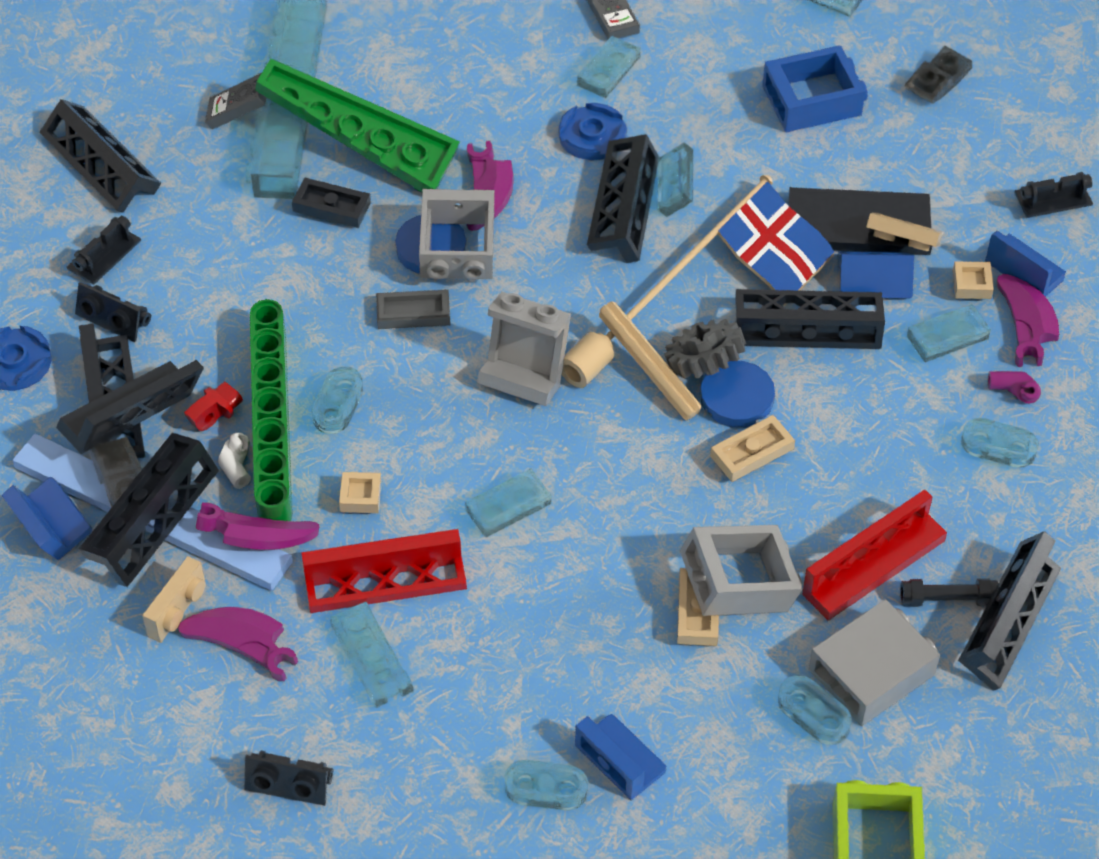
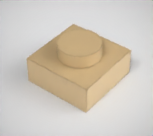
(972, 280)
(360, 492)

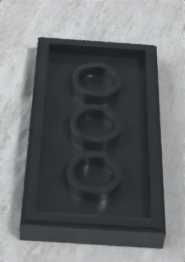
(844, 215)

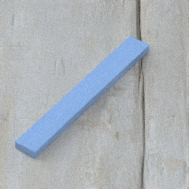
(79, 478)

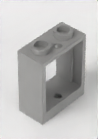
(441, 208)
(711, 584)

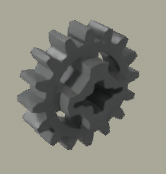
(705, 348)

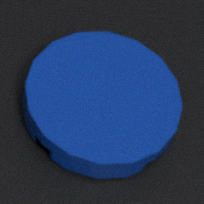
(588, 129)
(444, 238)
(23, 357)
(738, 394)

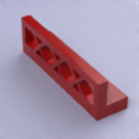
(873, 556)
(379, 559)

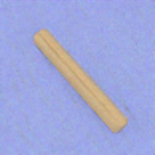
(650, 360)

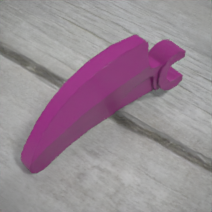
(491, 175)
(1032, 316)
(255, 531)
(243, 632)

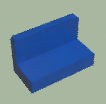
(1021, 261)
(877, 272)
(49, 517)
(618, 754)

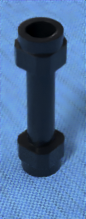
(914, 592)

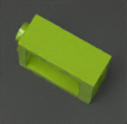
(890, 797)

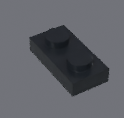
(331, 202)

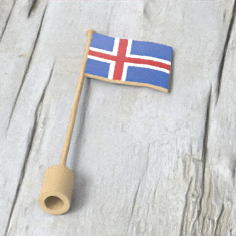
(761, 235)

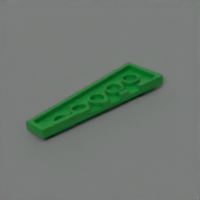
(385, 138)

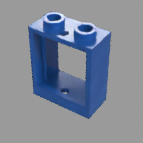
(820, 109)

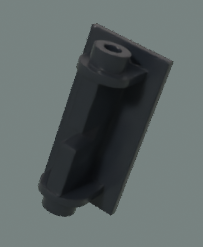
(1052, 196)
(105, 251)
(110, 312)
(280, 778)

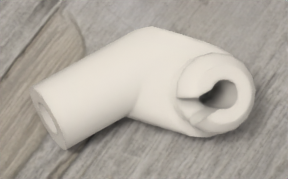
(232, 460)

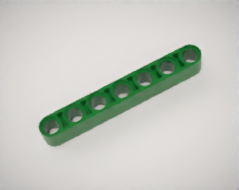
(270, 412)

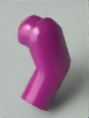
(1016, 382)

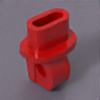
(212, 405)

